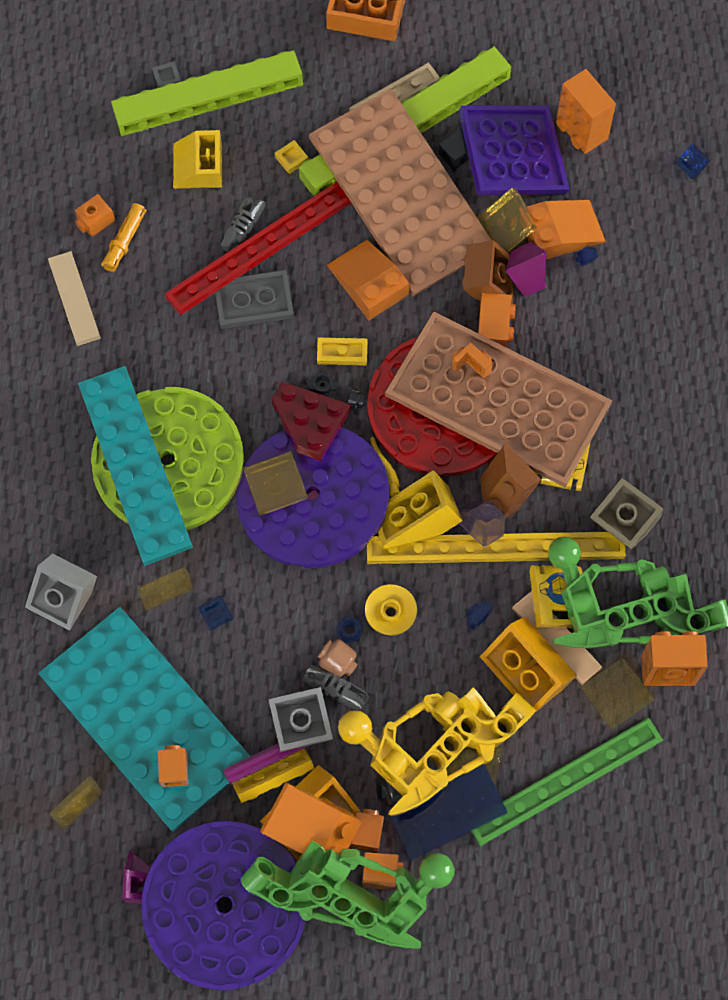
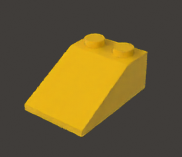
(419, 512)

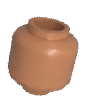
(337, 658)

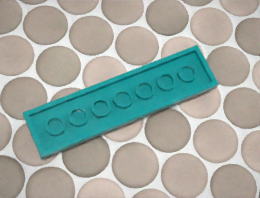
(135, 466)

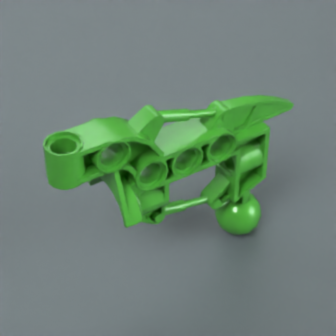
(593, 627)
(322, 882)

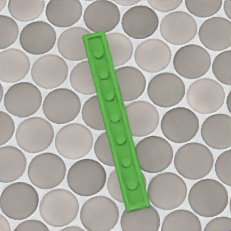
(571, 778)

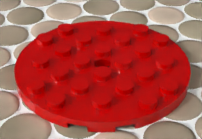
(413, 438)

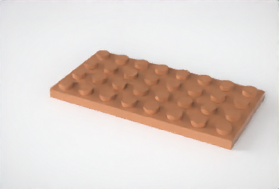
(400, 190)
(517, 404)

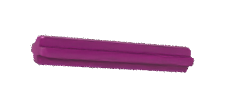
(257, 762)

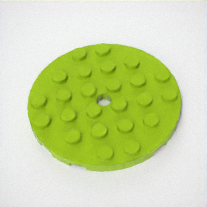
(204, 449)

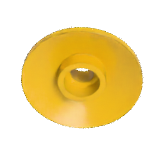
(390, 597)

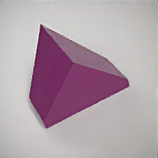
(528, 268)
(134, 878)

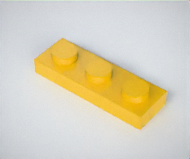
(273, 775)

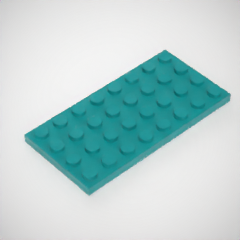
(138, 706)

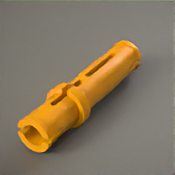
(120, 244)

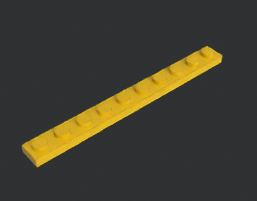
(507, 548)

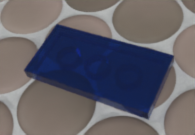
(451, 813)

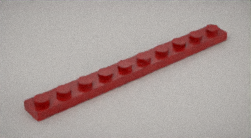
(257, 248)

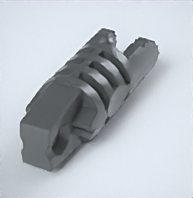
(242, 223)
(336, 687)

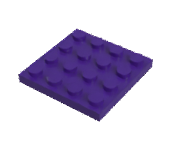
(513, 149)

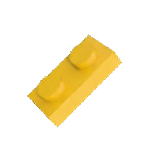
(342, 351)

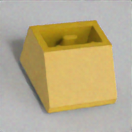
(198, 160)

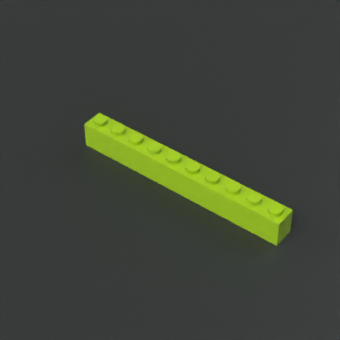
(430, 105)

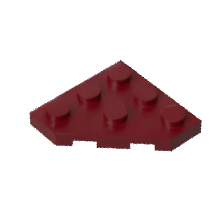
(309, 418)

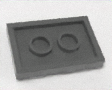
(255, 300)

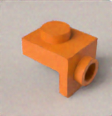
(478, 360)

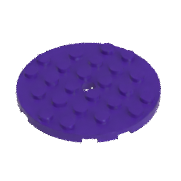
(336, 523)
(183, 917)

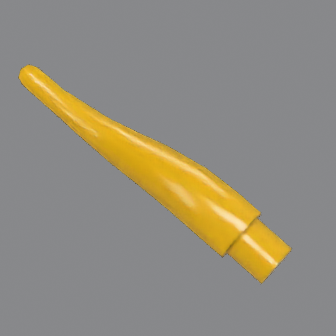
(391, 474)

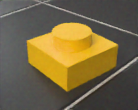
(291, 156)

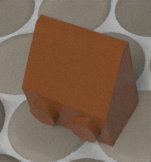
(486, 271)
(508, 481)

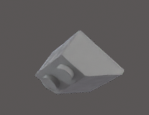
(60, 591)
(300, 719)

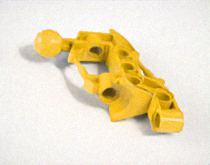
(416, 778)

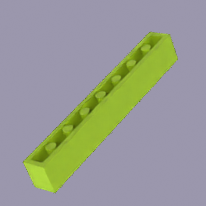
(207, 92)

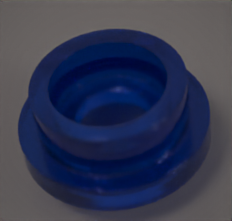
(586, 255)
(349, 621)

